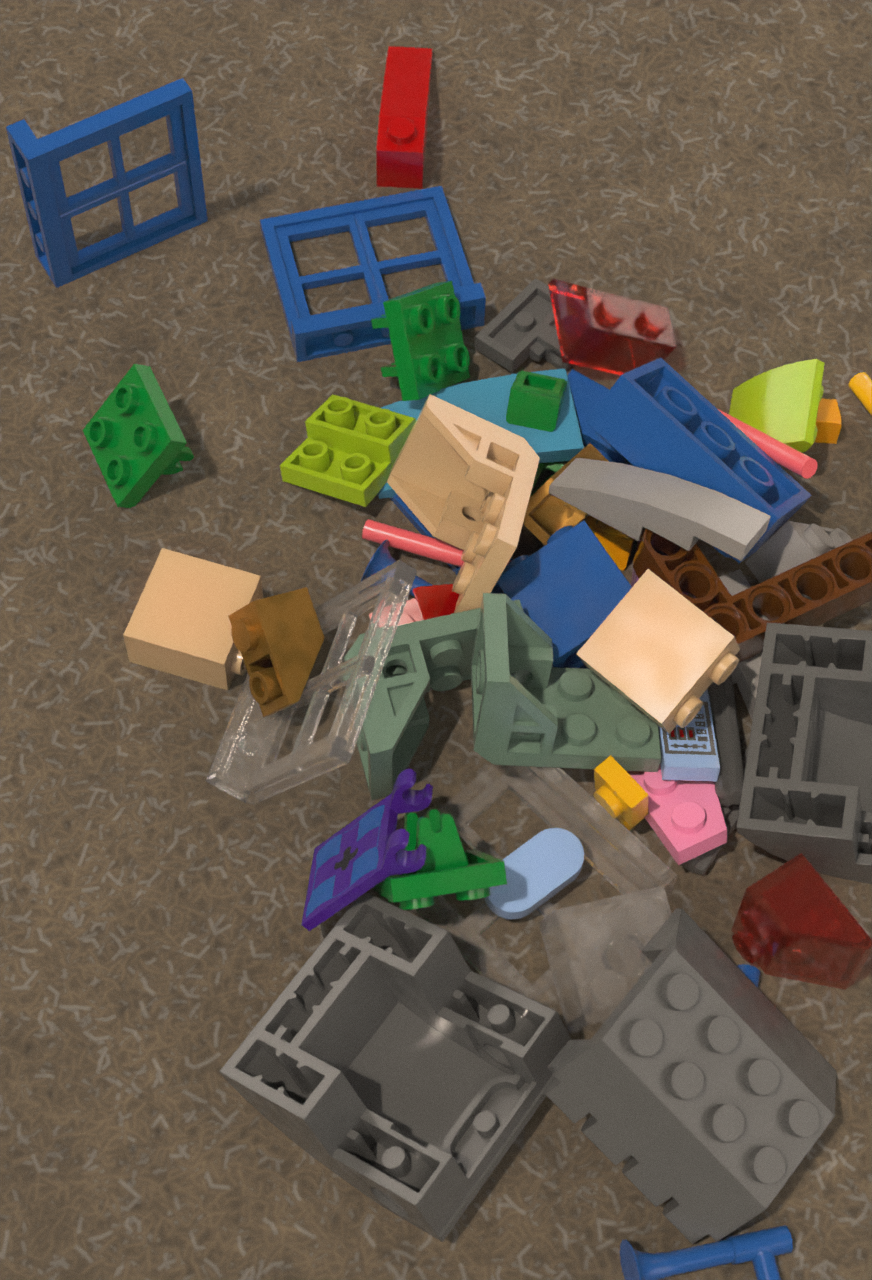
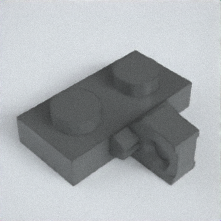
(523, 330)

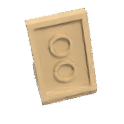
(467, 489)

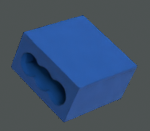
(566, 589)

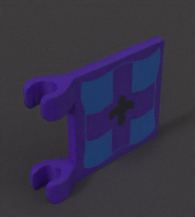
(365, 853)

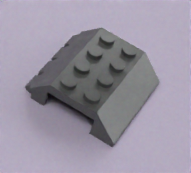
(697, 1086)

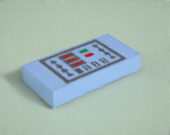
(692, 750)

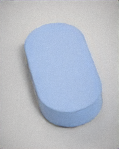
(537, 873)

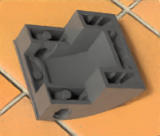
(812, 750)
(399, 1064)

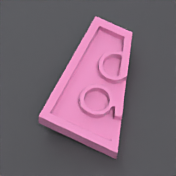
(683, 814)

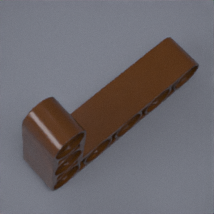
(775, 598)

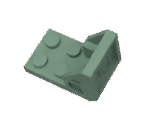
(421, 657)
(543, 712)

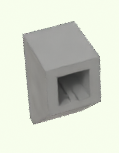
(792, 546)

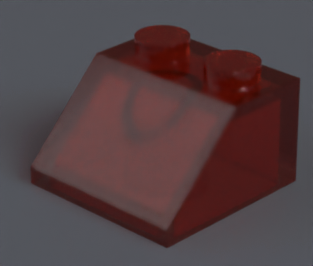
(608, 328)
(800, 928)

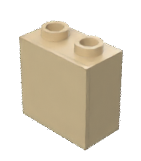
(185, 621)
(660, 652)

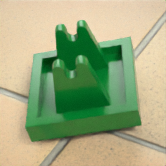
(425, 340)
(136, 437)
(445, 868)

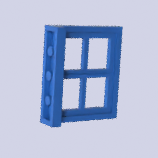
(45, 195)
(352, 327)

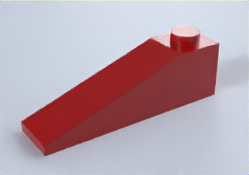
(403, 118)

